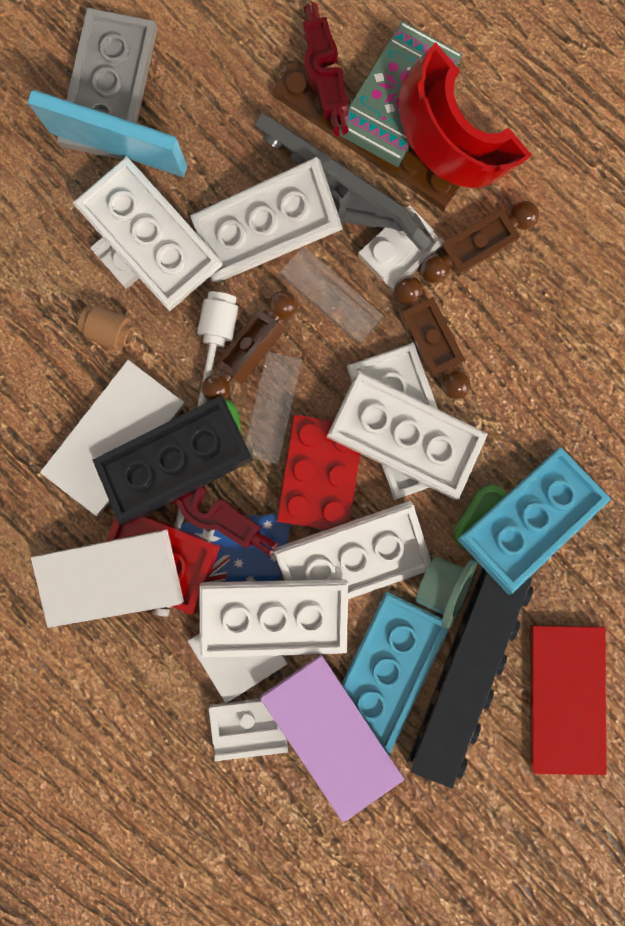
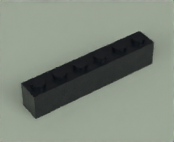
(467, 680)

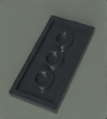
(172, 460)

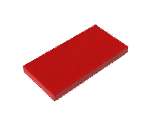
(568, 700)

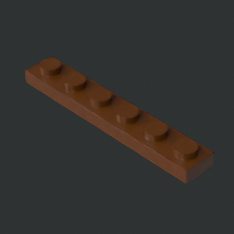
(299, 96)

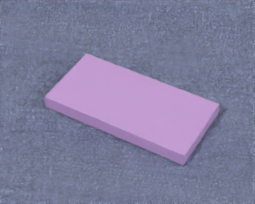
(331, 738)

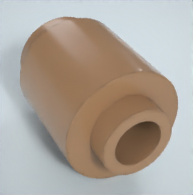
(106, 327)

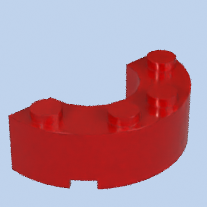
(442, 134)

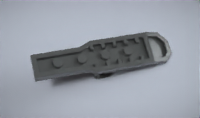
(356, 198)

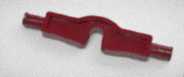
(325, 81)
(225, 519)

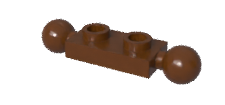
(479, 242)
(432, 337)
(250, 345)

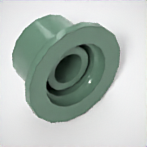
(446, 588)

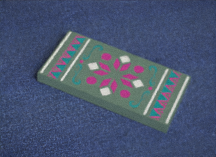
(374, 112)

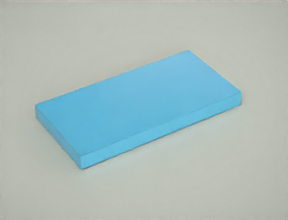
(109, 133)
(534, 520)
(393, 665)

